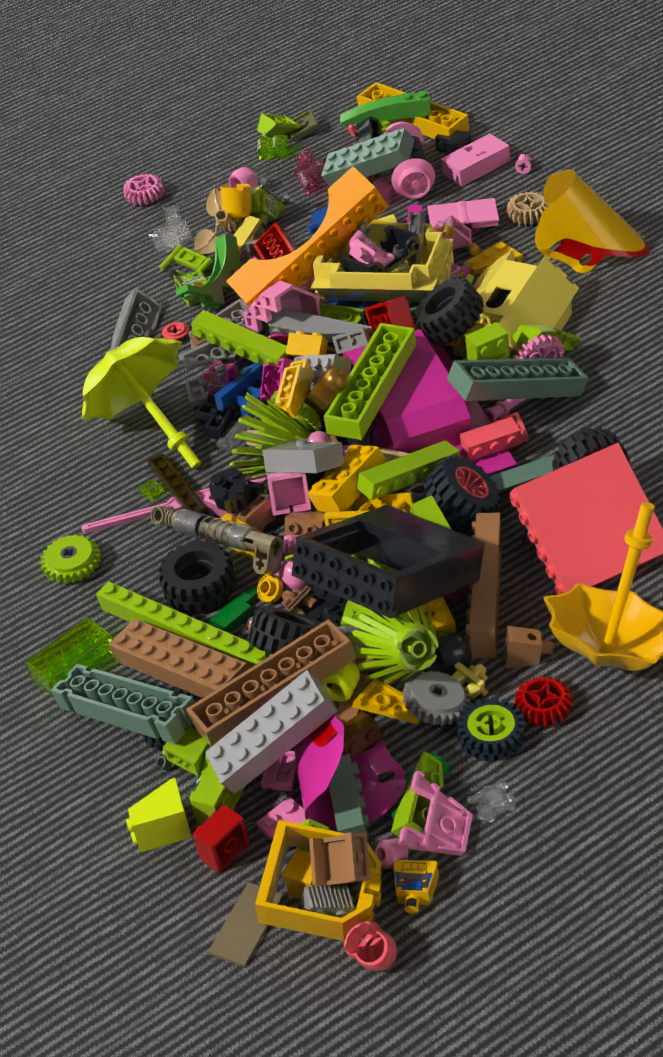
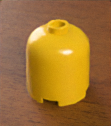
(237, 201)

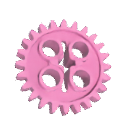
(541, 347)

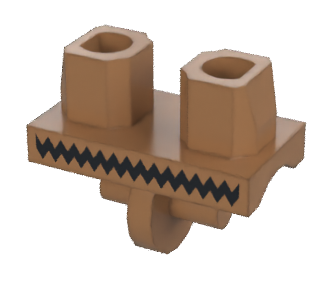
(294, 601)

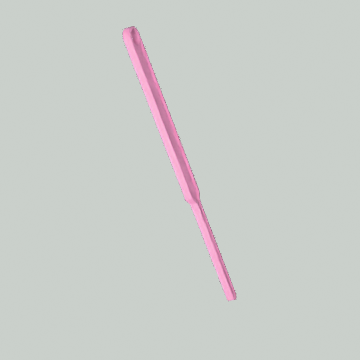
(143, 513)

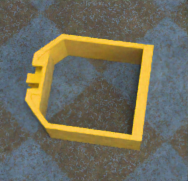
(307, 921)

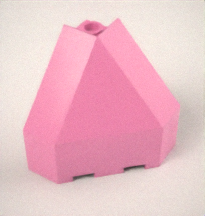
(275, 299)

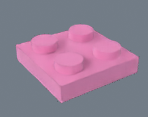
(285, 811)

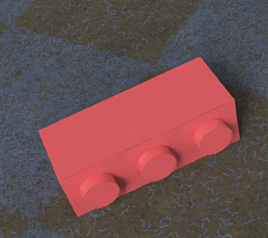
(490, 438)

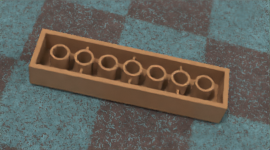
(485, 592)
(318, 651)
(174, 659)

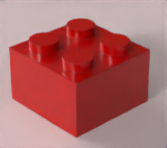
(221, 838)

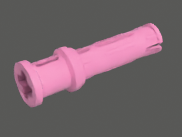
(501, 408)

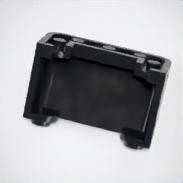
(405, 239)

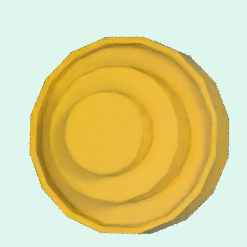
(270, 588)

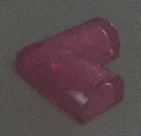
(308, 177)

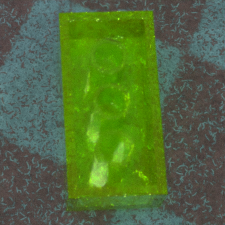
(82, 644)

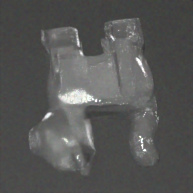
(495, 801)

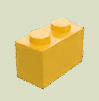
(304, 345)

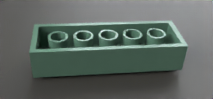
(369, 156)

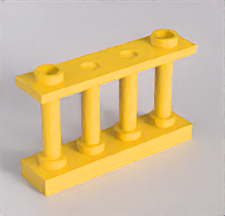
(363, 504)

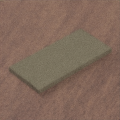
(241, 929)

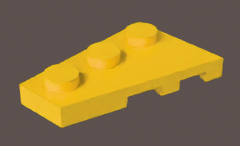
(489, 256)
(385, 701)

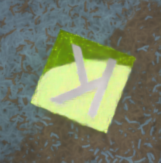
(150, 489)

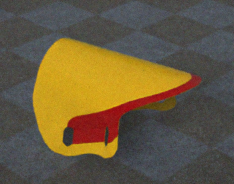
(583, 225)

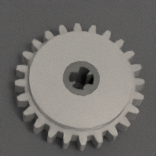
(435, 697)

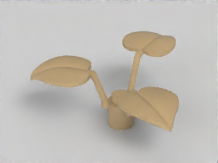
(205, 238)

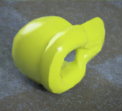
(342, 682)

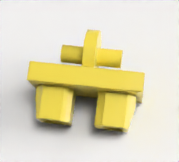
(473, 677)

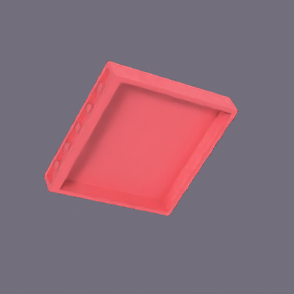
(583, 516)

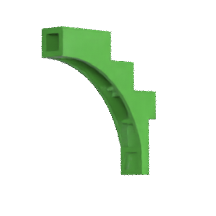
(225, 265)

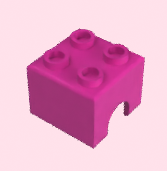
(272, 377)

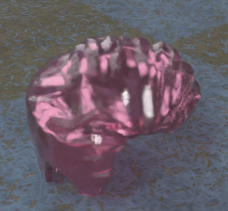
(305, 160)

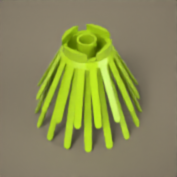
(274, 429)
(403, 643)

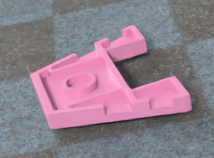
(446, 822)

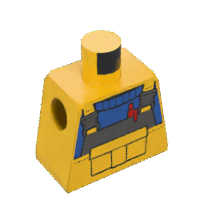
(415, 882)

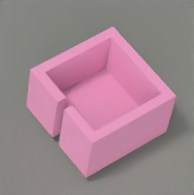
(288, 490)

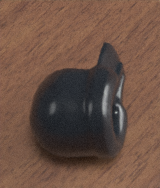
(451, 650)

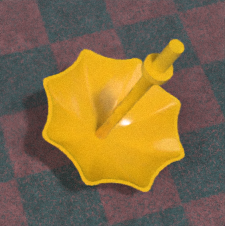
(608, 624)

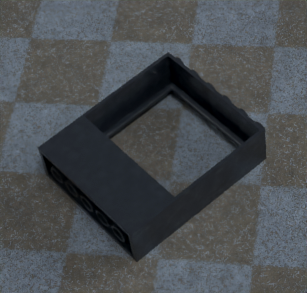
(425, 554)

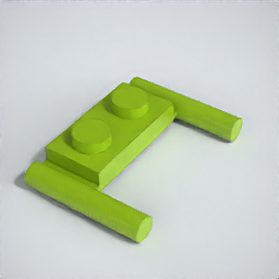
(188, 259)

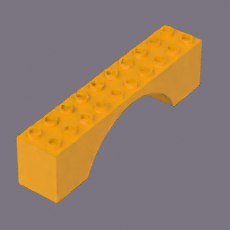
(350, 203)

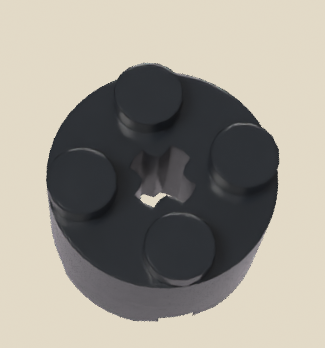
(230, 490)

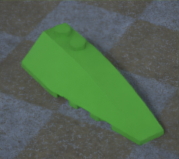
(390, 108)

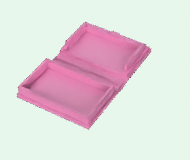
(477, 212)

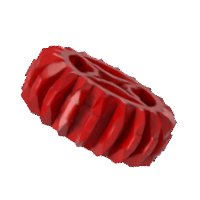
(544, 701)

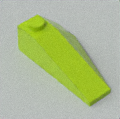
(414, 807)

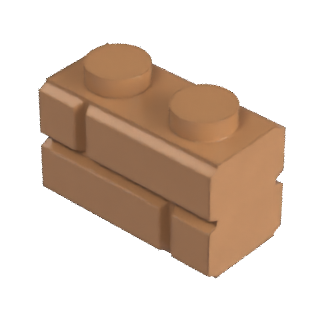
(258, 513)

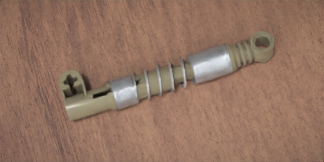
(236, 536)

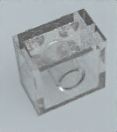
(170, 235)

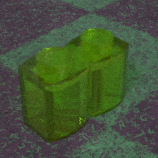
(273, 147)

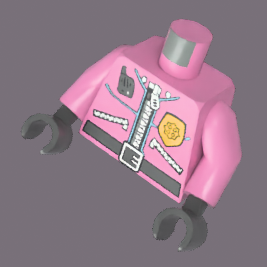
(368, 251)

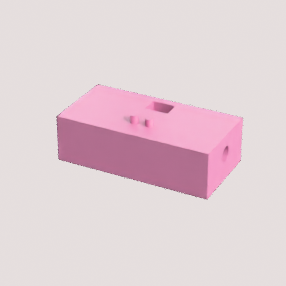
(475, 160)

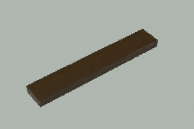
(176, 484)

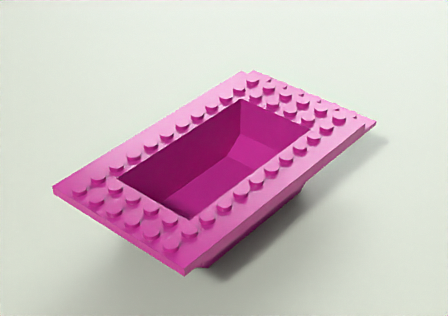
(428, 409)

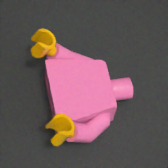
(461, 234)

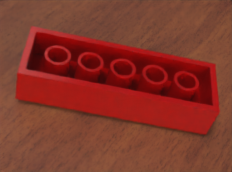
(274, 243)

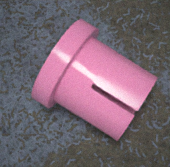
(526, 167)

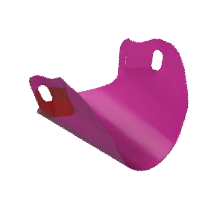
(318, 760)

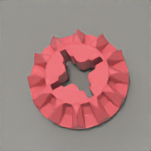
(182, 331)

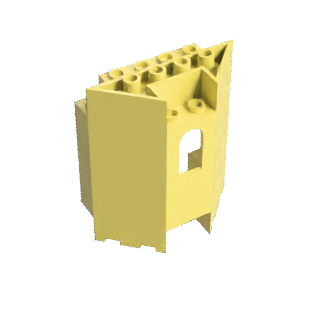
(435, 267)
(537, 297)

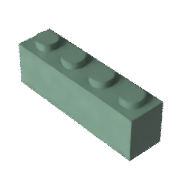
(512, 478)
(346, 798)

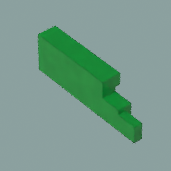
(235, 612)

